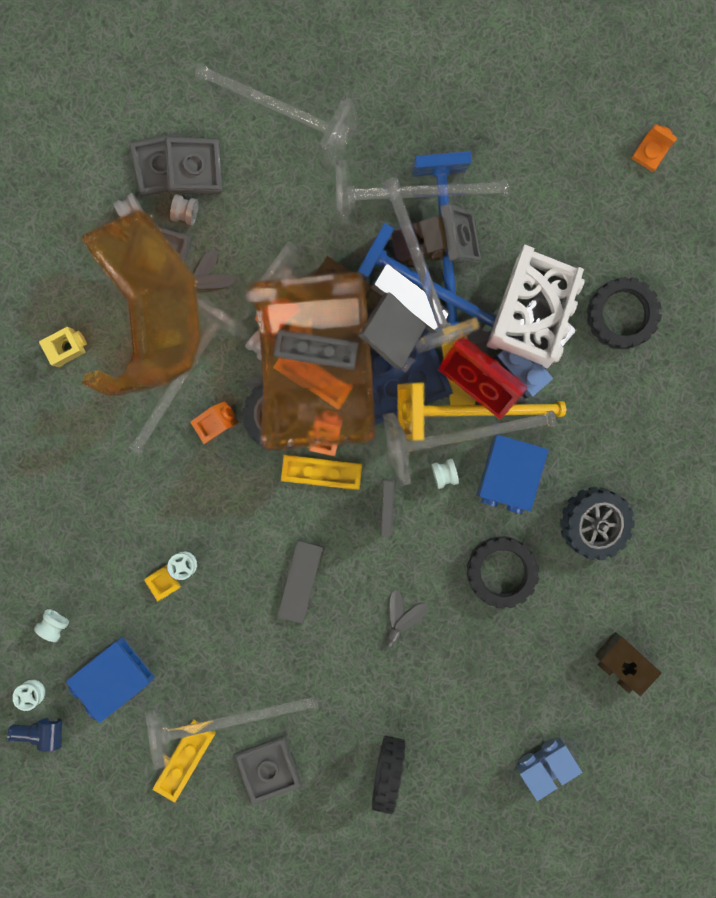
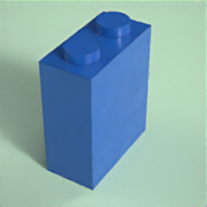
(512, 474)
(110, 680)

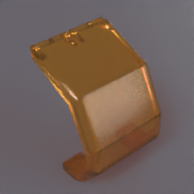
(159, 299)
(310, 400)

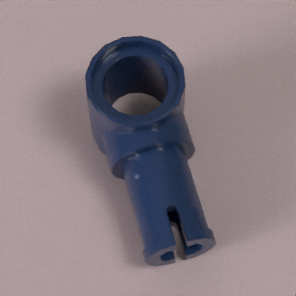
(44, 734)

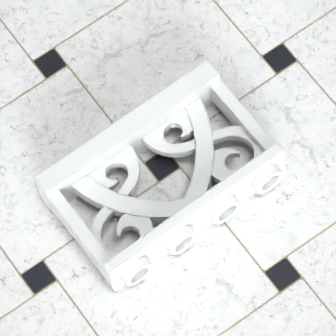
(507, 325)

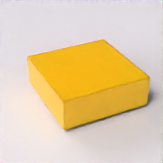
(162, 583)

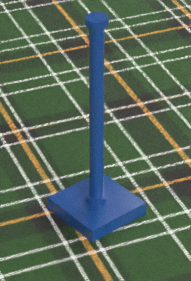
(440, 167)
(378, 257)

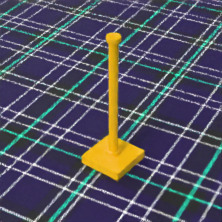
(412, 410)

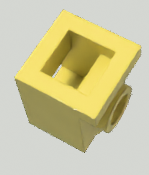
(54, 346)

